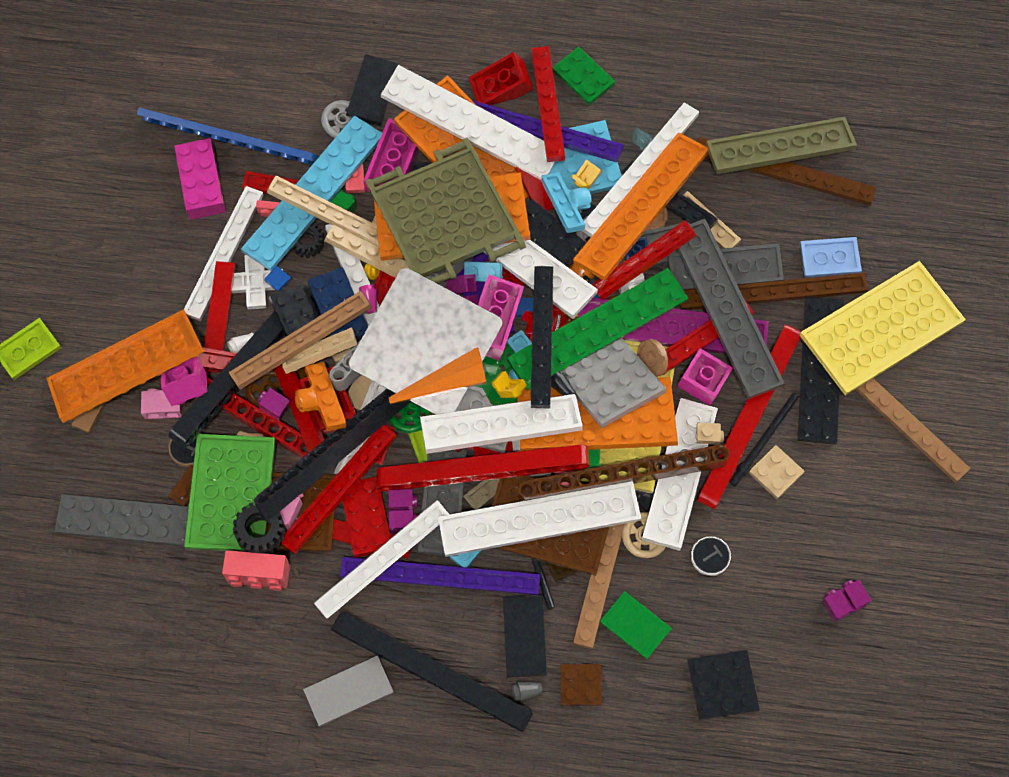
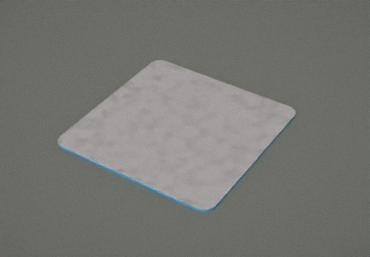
(418, 333)

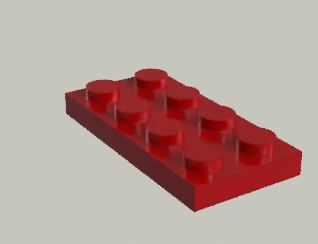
(366, 518)

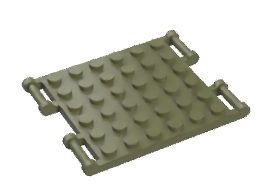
(445, 212)

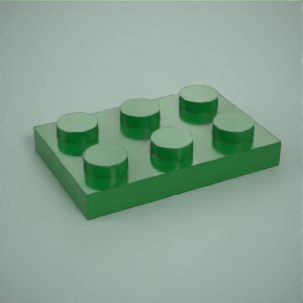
(583, 76)

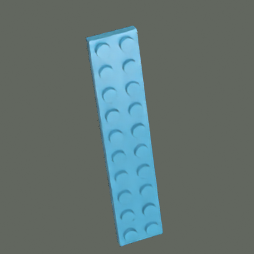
(323, 179)

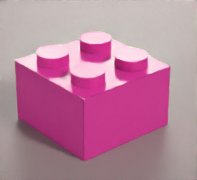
(704, 377)
(184, 381)

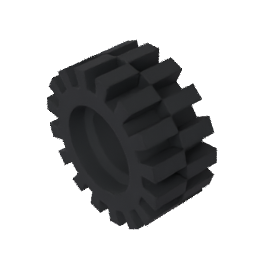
(310, 249)

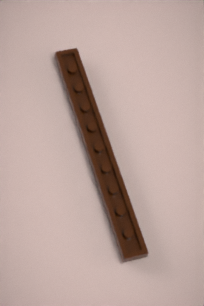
(814, 180)
(791, 289)

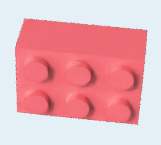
(256, 570)

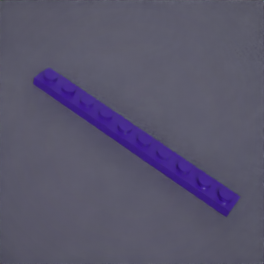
(572, 139)
(452, 577)

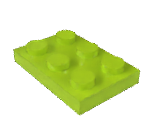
(27, 348)

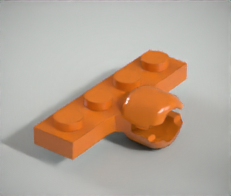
(320, 397)

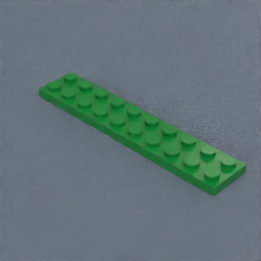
(605, 324)

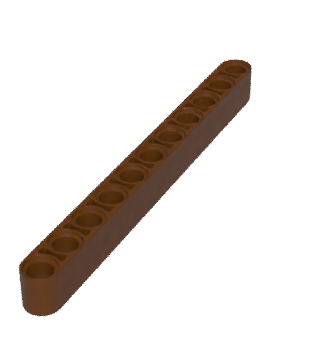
(631, 468)

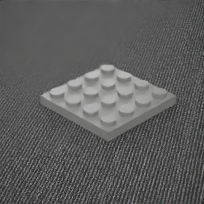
(613, 383)

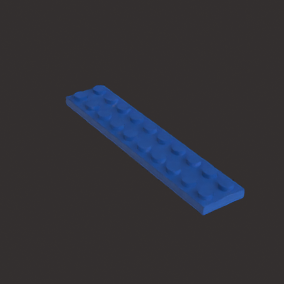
(223, 135)

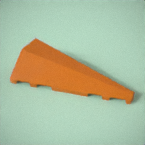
(456, 375)

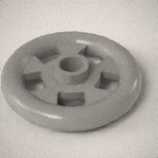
(327, 116)

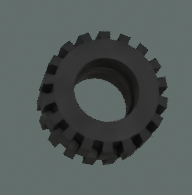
(258, 545)

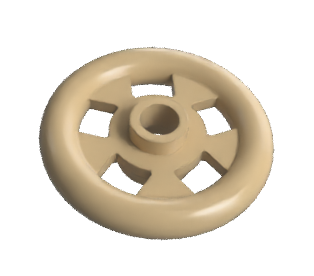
(635, 547)

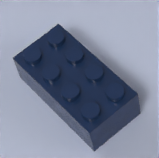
(329, 291)

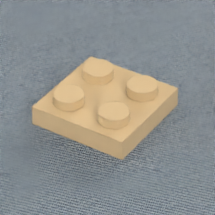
(776, 472)

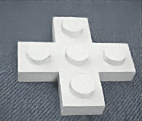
(252, 283)

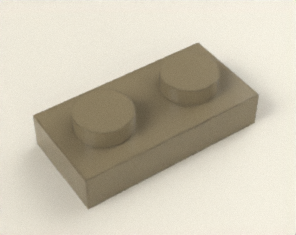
(481, 494)

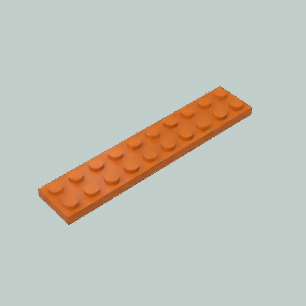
(641, 206)

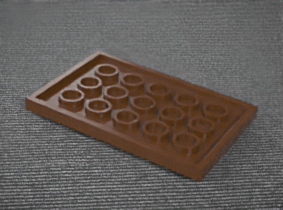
(573, 551)

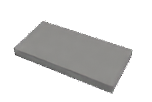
(348, 691)

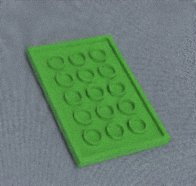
(225, 479)

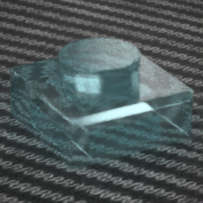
(641, 138)

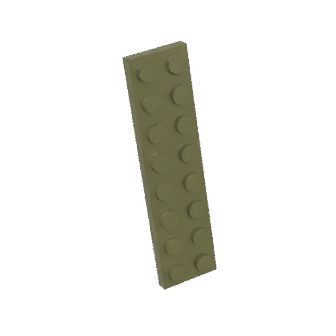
(780, 145)

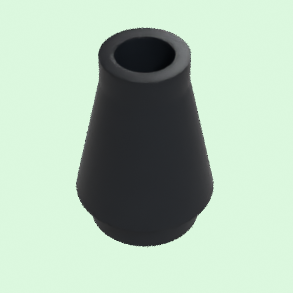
(561, 384)

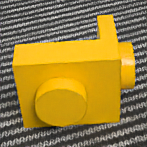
(587, 175)
(508, 387)

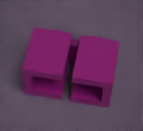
(463, 284)
(273, 403)
(401, 509)
(847, 600)

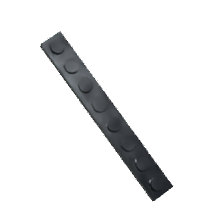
(542, 337)

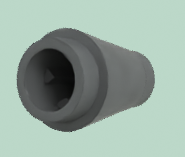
(525, 690)

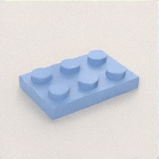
(830, 257)

